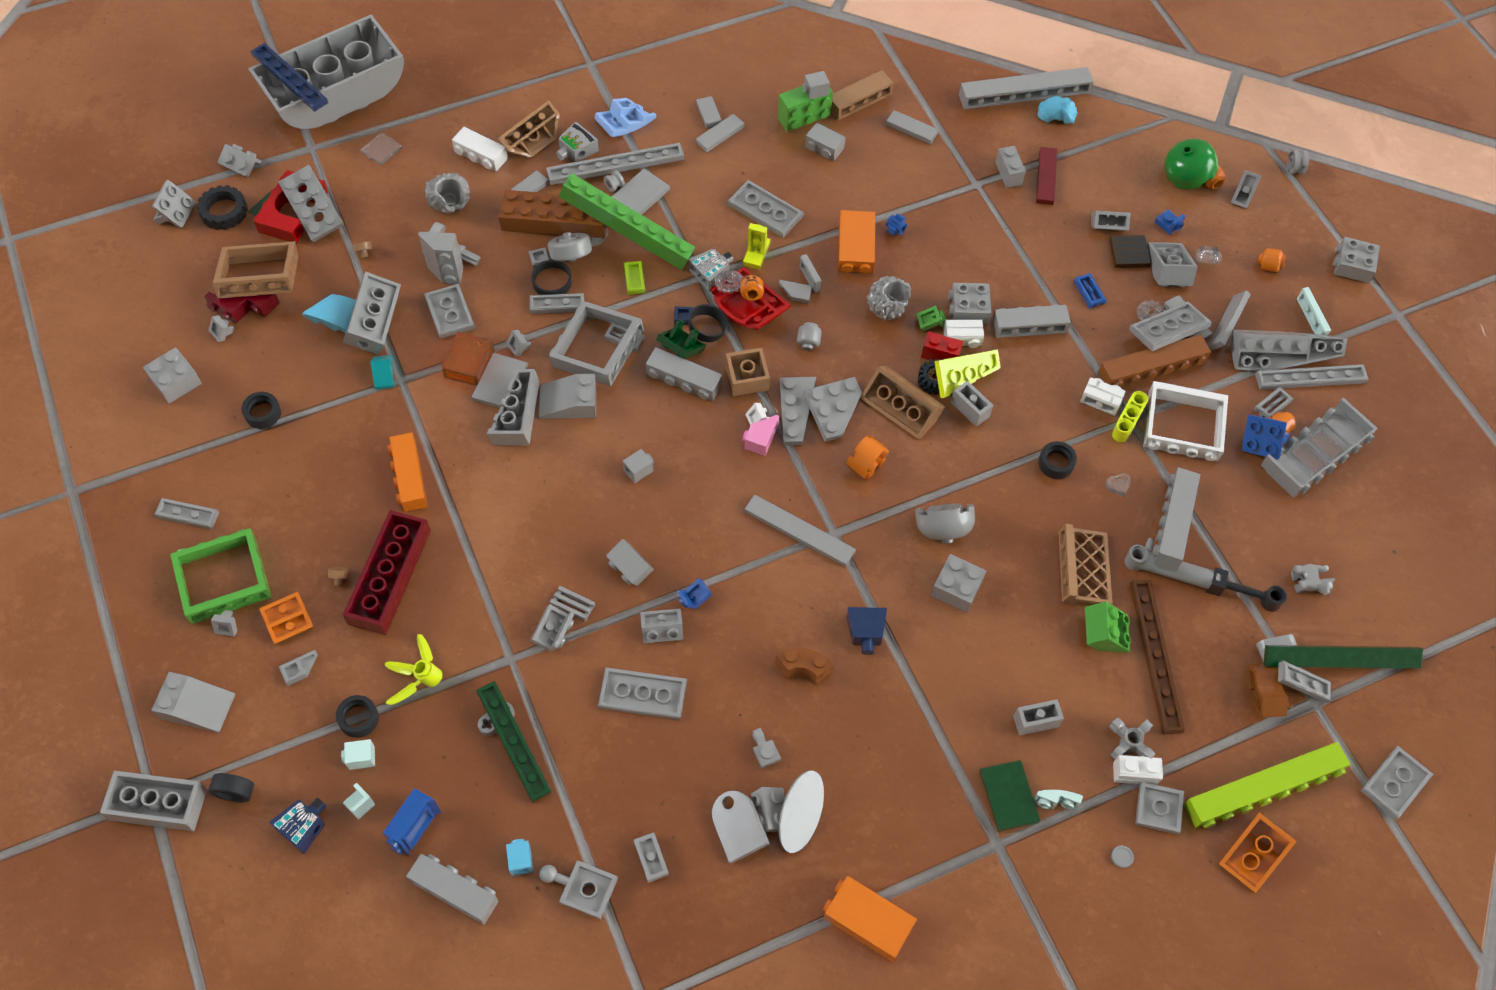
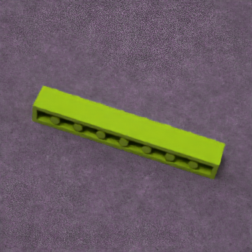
(1266, 785)

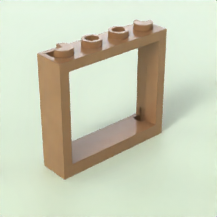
(260, 283)

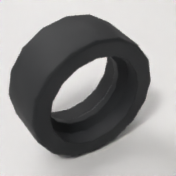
(267, 420)
(1062, 448)
(351, 702)
(231, 787)

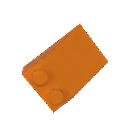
(1257, 852)

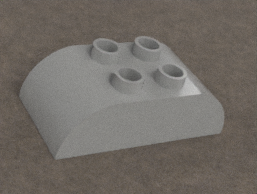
(345, 66)

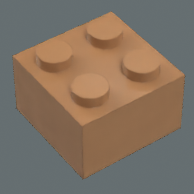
(747, 372)

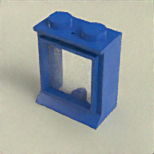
(410, 822)

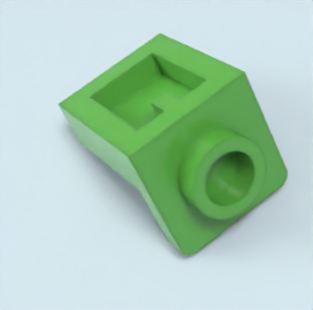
(930, 318)

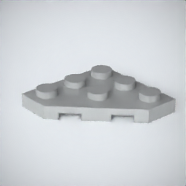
(833, 406)

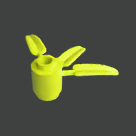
(423, 671)

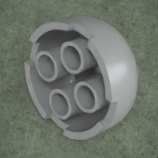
(945, 521)

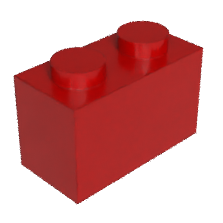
(940, 347)

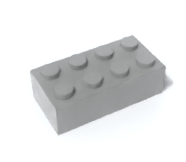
(153, 801)

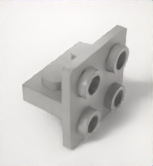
(172, 205)

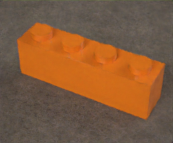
(408, 472)

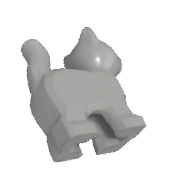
(1310, 578)

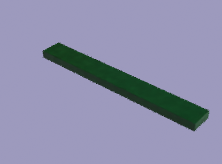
(1343, 656)

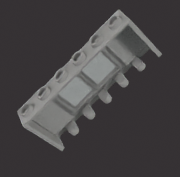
(1320, 448)

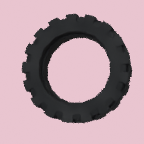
(229, 219)

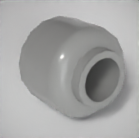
(809, 336)

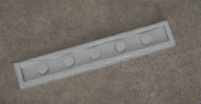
(1311, 377)
(800, 530)

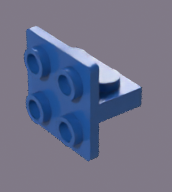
(1264, 436)

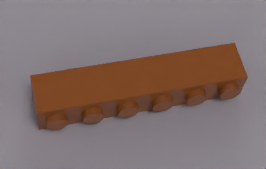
(1149, 363)

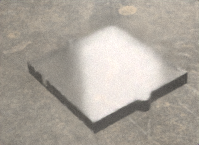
(381, 148)

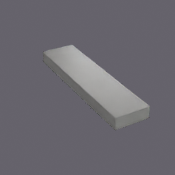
(1229, 320)

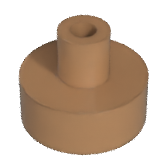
(362, 247)
(338, 574)

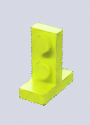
(757, 246)

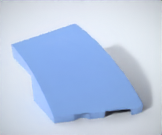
(623, 117)

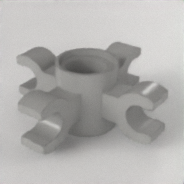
(1136, 733)

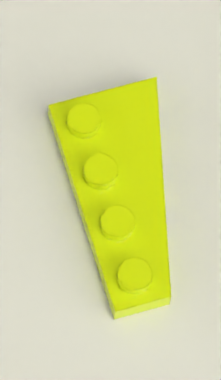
(957, 370)

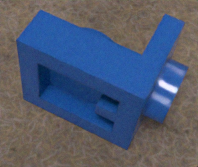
(1170, 222)

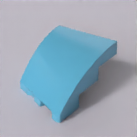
(332, 311)

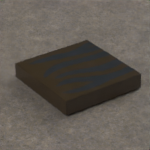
(1130, 251)

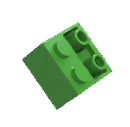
(1107, 628)

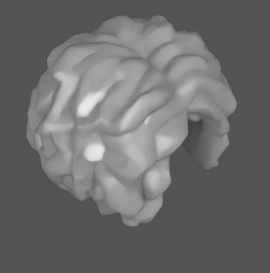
(447, 193)
(888, 297)

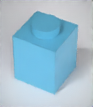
(519, 857)

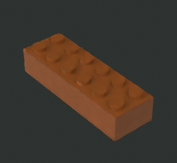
(545, 215)

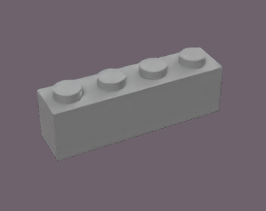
(1031, 321)
(683, 374)
(452, 888)

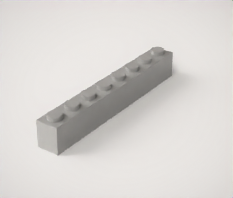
(1025, 88)

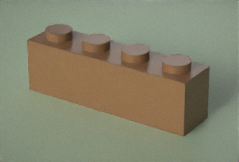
(861, 94)

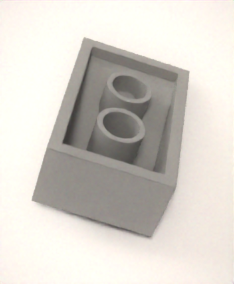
(1171, 264)
(569, 397)
(192, 703)

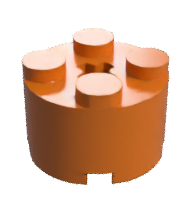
(867, 457)

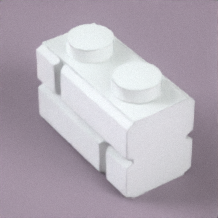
(965, 330)
(1102, 396)
(1137, 770)

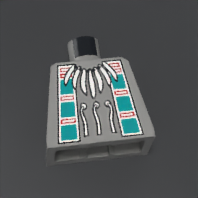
(708, 266)

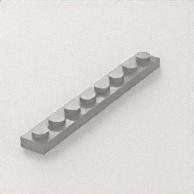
(618, 162)

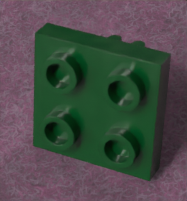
(681, 342)

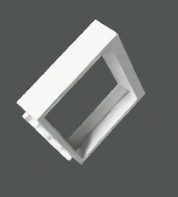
(1190, 397)

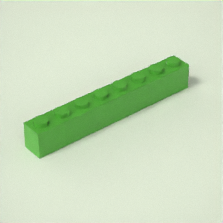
(626, 221)

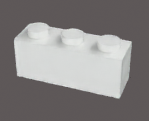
(479, 149)

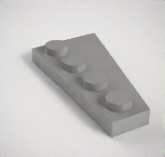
(794, 408)

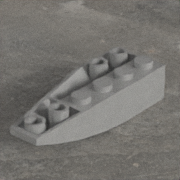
(1282, 349)

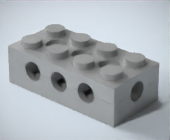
(372, 313)

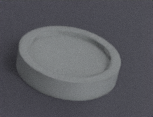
(1122, 856)

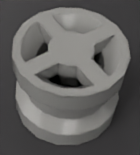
(614, 181)

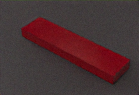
(1046, 175)

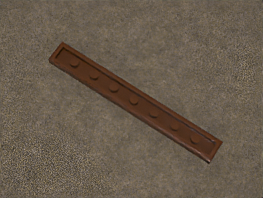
(1157, 657)

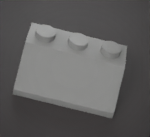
(442, 256)

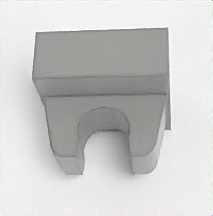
(219, 328)
(517, 343)
(224, 624)

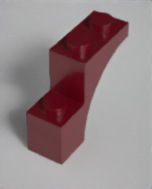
(237, 307)

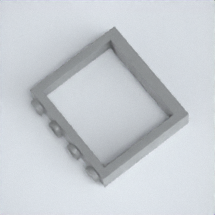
(618, 358)

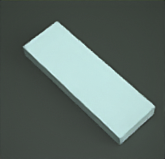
(1312, 312)

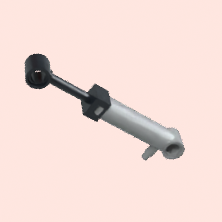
(1212, 580)

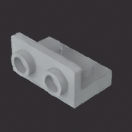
(661, 625)

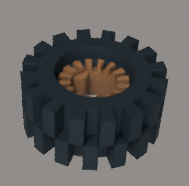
(925, 378)

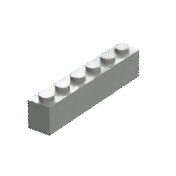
(1176, 519)

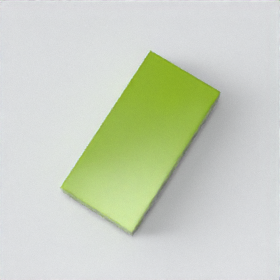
(634, 277)

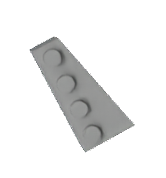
(517, 410)

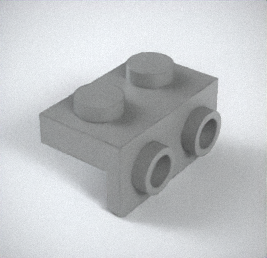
(237, 160)
(552, 628)
(768, 804)

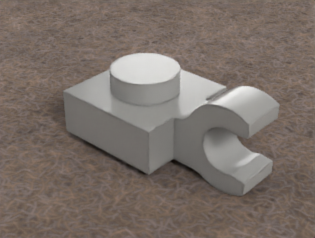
(764, 751)

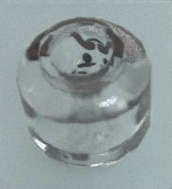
(1207, 257)

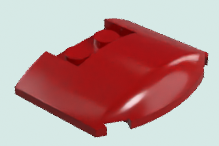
(750, 313)

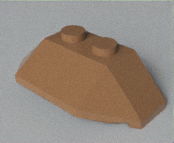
(532, 132)

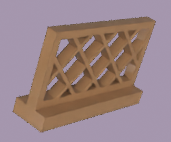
(1069, 561)

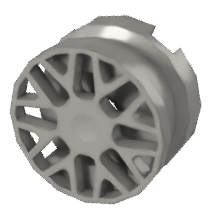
(1298, 161)

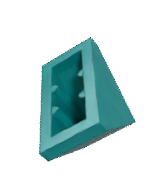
(382, 371)

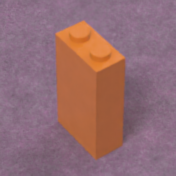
(856, 241)
(869, 918)

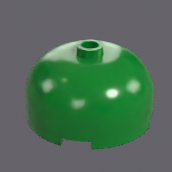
(1191, 163)

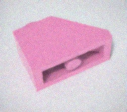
(761, 435)

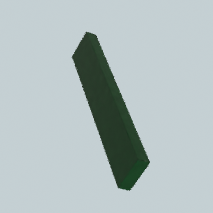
(513, 741)

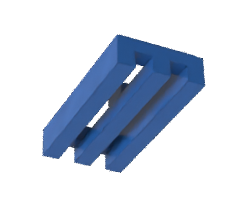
(1087, 292)

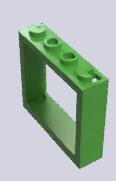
(228, 602)

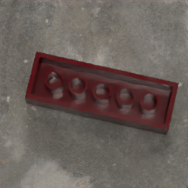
(387, 572)

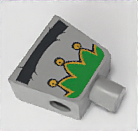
(577, 143)

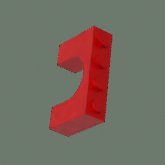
(275, 224)

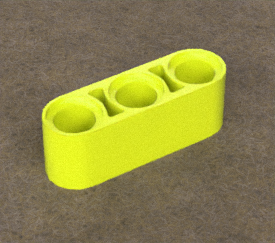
(1128, 423)

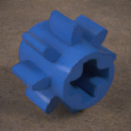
(896, 224)

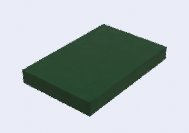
(1009, 795)

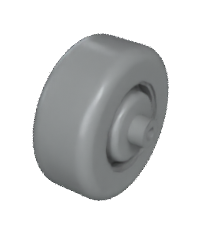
(569, 246)

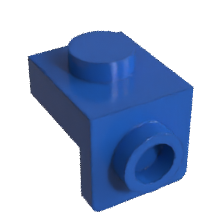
(695, 594)

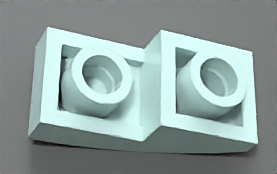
(1049, 799)

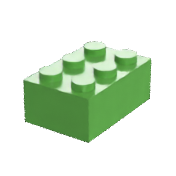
(797, 109)

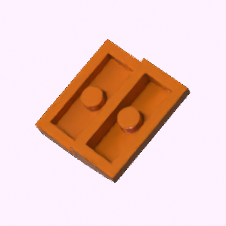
(286, 617)

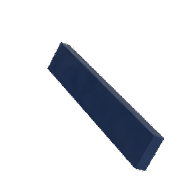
(289, 77)

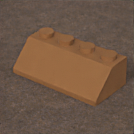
(902, 401)

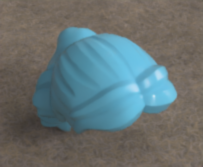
(1057, 109)

